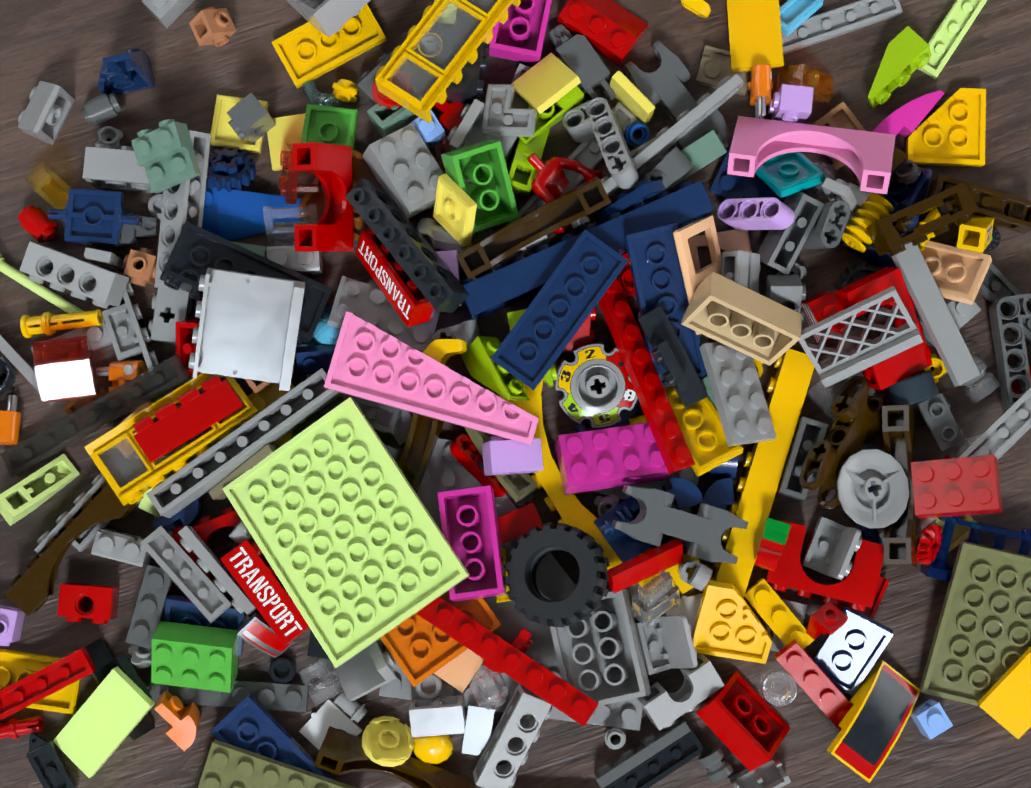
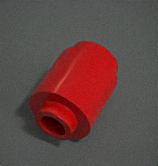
(37, 224)

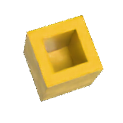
(976, 233)

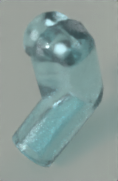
(318, 98)

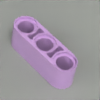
(756, 214)

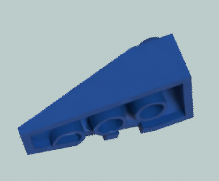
(239, 212)

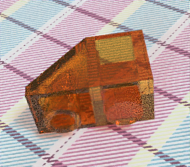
(807, 76)

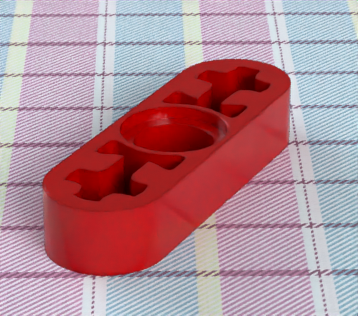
(470, 464)

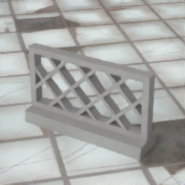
(867, 351)

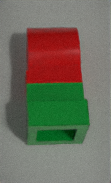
(772, 544)

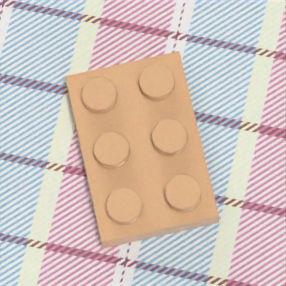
(956, 270)

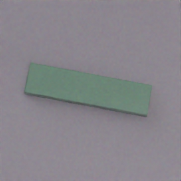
(698, 153)

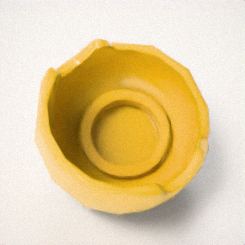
(433, 748)

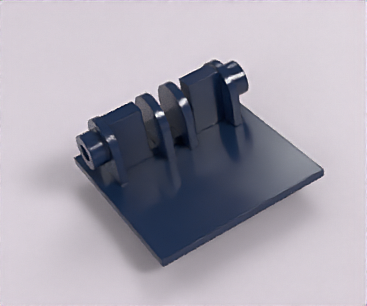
(621, 543)

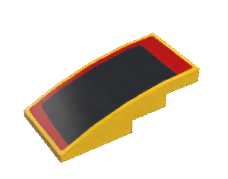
(874, 720)

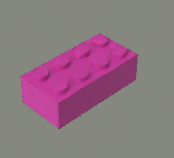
(523, 33)
(609, 458)
(473, 533)

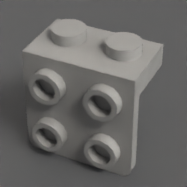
(470, 130)
(831, 548)
(667, 644)
(366, 671)

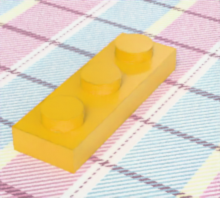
(776, 614)

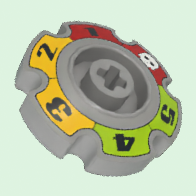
(584, 402)

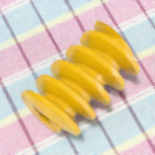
(871, 211)

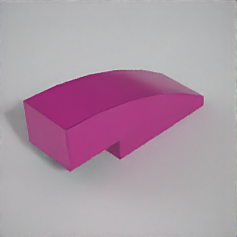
(909, 116)

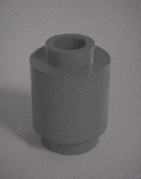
(101, 108)

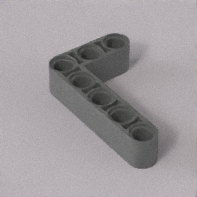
(1017, 347)

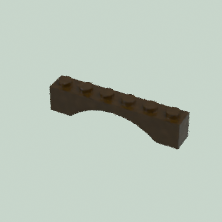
(532, 226)
(899, 442)
(419, 448)
(38, 582)
(344, 754)

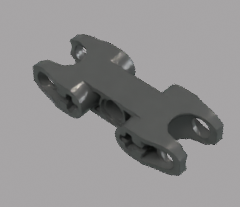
(667, 89)
(700, 530)

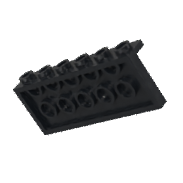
(200, 249)

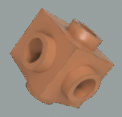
(212, 27)
(132, 264)

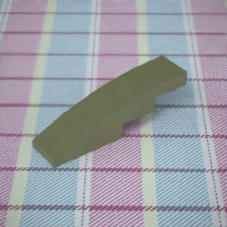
(515, 484)

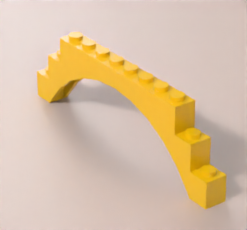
(568, 506)

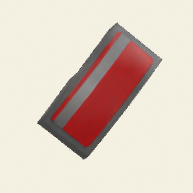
(261, 636)

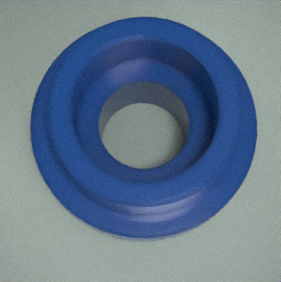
(643, 130)

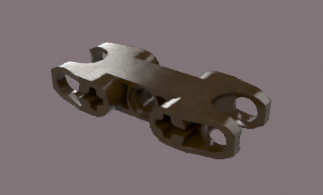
(850, 430)

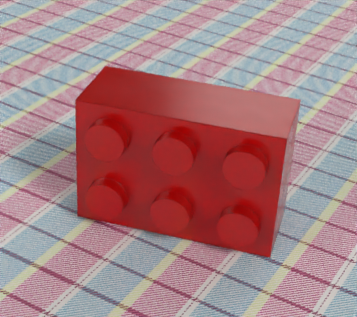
(956, 487)

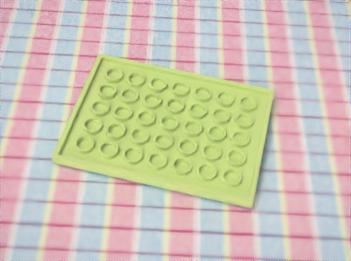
(345, 532)

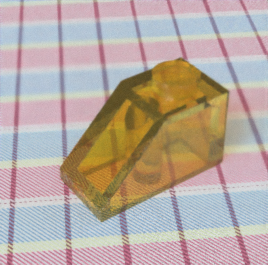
(49, 185)

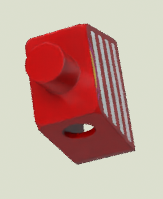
(819, 308)

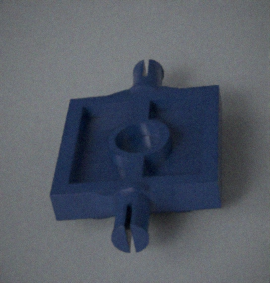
(94, 217)

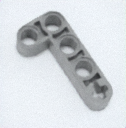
(598, 120)

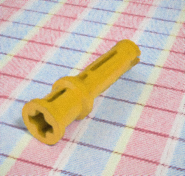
(48, 324)

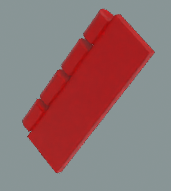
(182, 424)

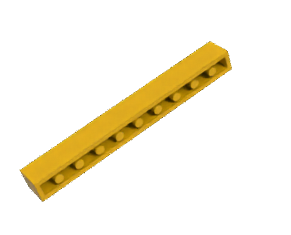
(764, 468)

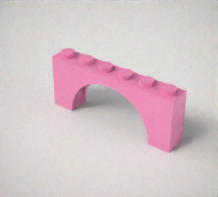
(862, 151)

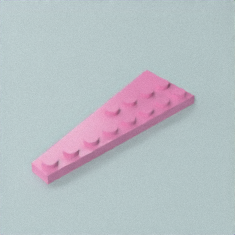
(394, 374)

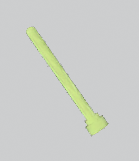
(37, 288)

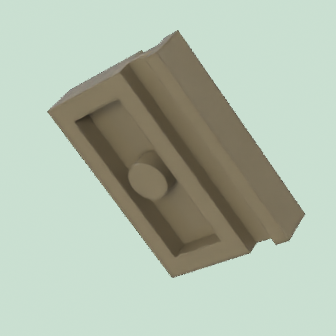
(716, 66)

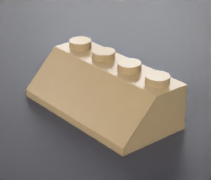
(742, 319)

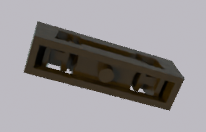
(991, 204)
(887, 237)

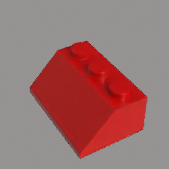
(605, 25)
(744, 722)

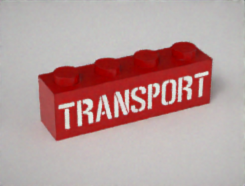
(393, 280)
(265, 591)

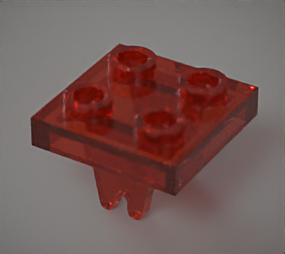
(288, 184)

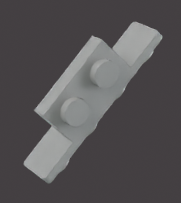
(126, 331)
(88, 536)

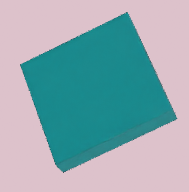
(790, 173)

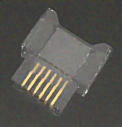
(655, 599)

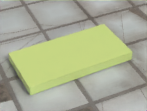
(103, 722)

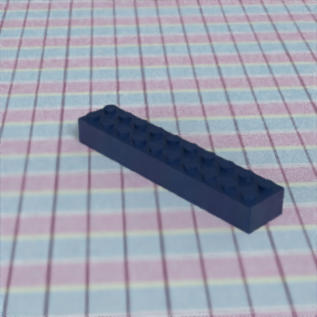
(529, 274)

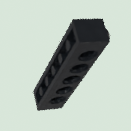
(407, 246)

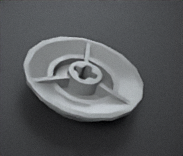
(889, 485)

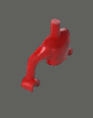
(551, 180)

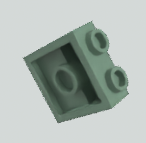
(166, 155)

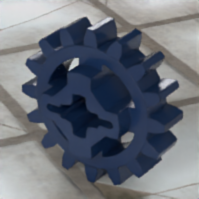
(230, 169)

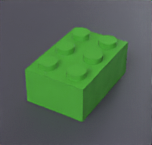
(484, 177)
(194, 656)

